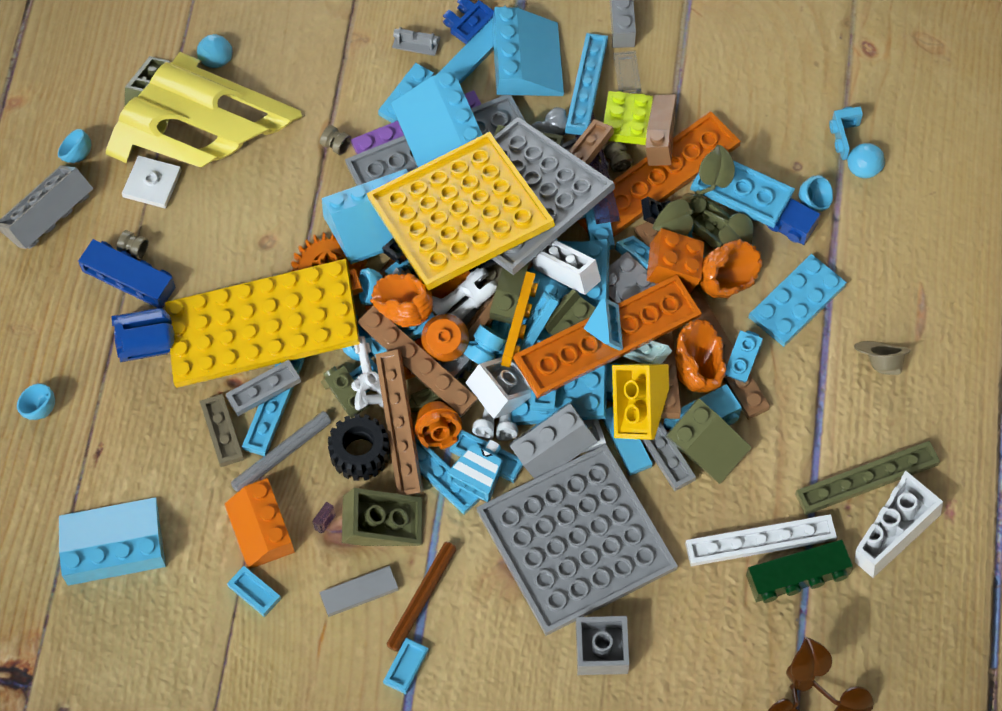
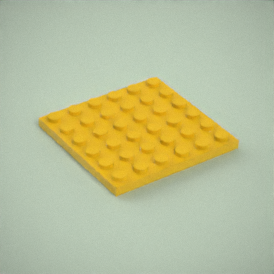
(460, 210)

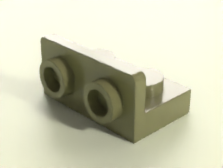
(568, 313)

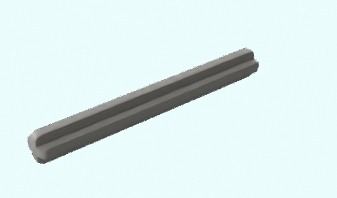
(281, 451)

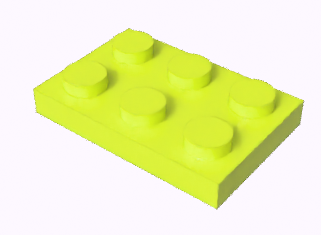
(628, 116)

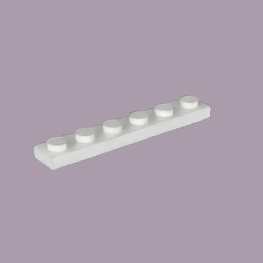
(760, 540)

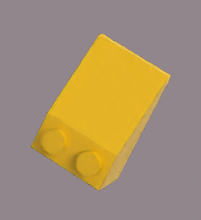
(639, 399)

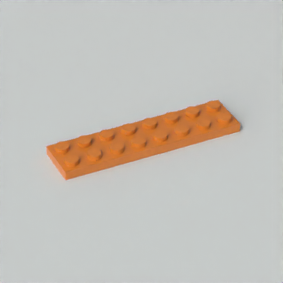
(664, 180)
(578, 352)

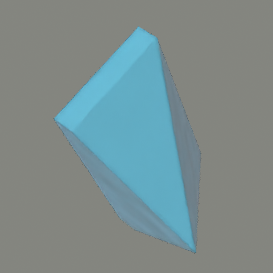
(606, 324)

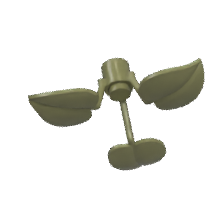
(714, 170)

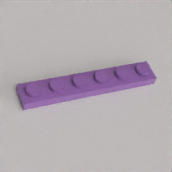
(393, 130)

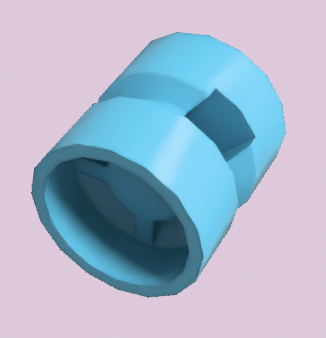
(485, 345)

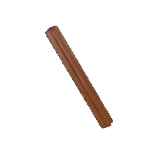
(421, 596)

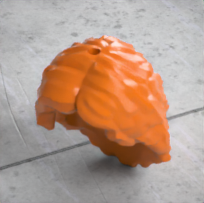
(730, 269)
(402, 299)
(700, 357)

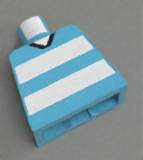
(477, 470)

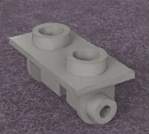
(415, 41)

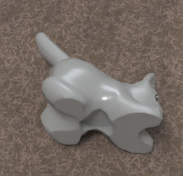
(554, 122)

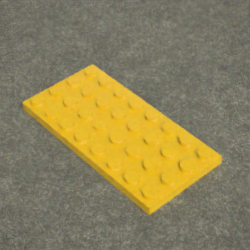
(262, 323)

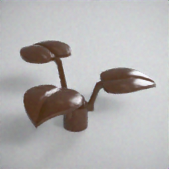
(814, 661)

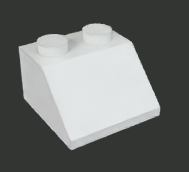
(499, 387)

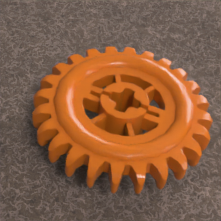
(317, 254)

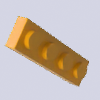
(517, 327)

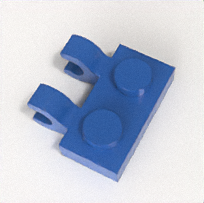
(472, 21)

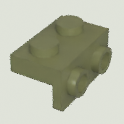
(708, 227)

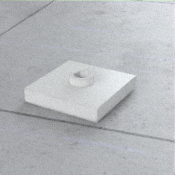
(151, 182)

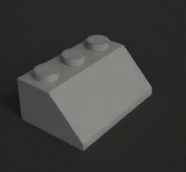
(553, 441)

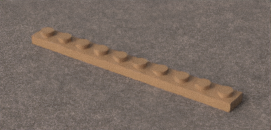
(747, 393)

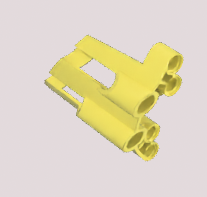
(192, 96)

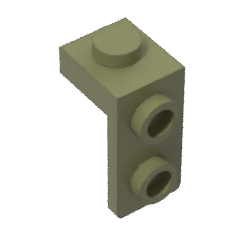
(340, 384)

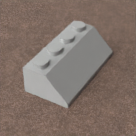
(45, 206)

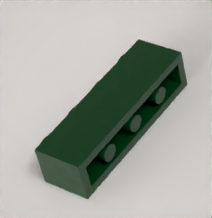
(799, 571)

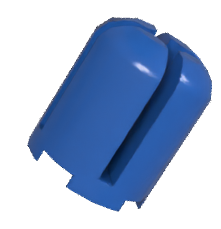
(143, 334)

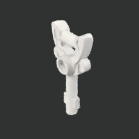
(367, 381)

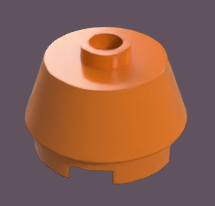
(445, 337)
(437, 425)

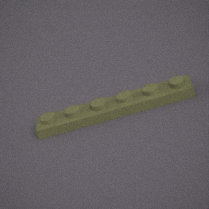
(867, 477)

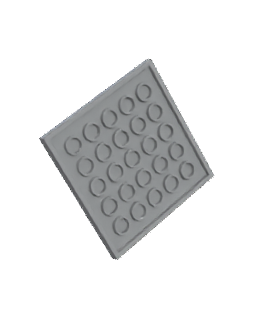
(559, 181)
(576, 539)

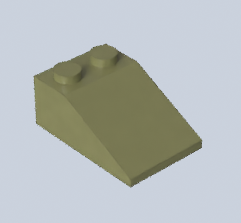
(708, 440)
(381, 519)

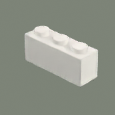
(568, 267)

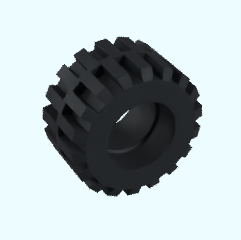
(356, 429)

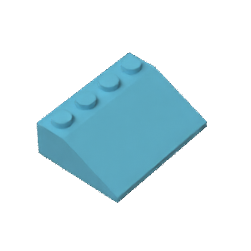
(526, 53)
(435, 117)
(355, 220)
(110, 541)

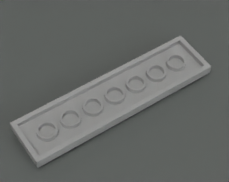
(397, 155)

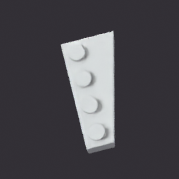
(898, 524)

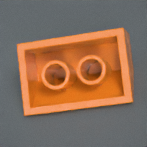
(258, 524)

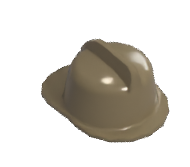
(884, 357)

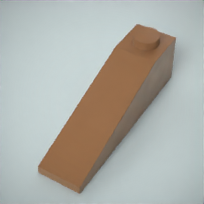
(661, 130)

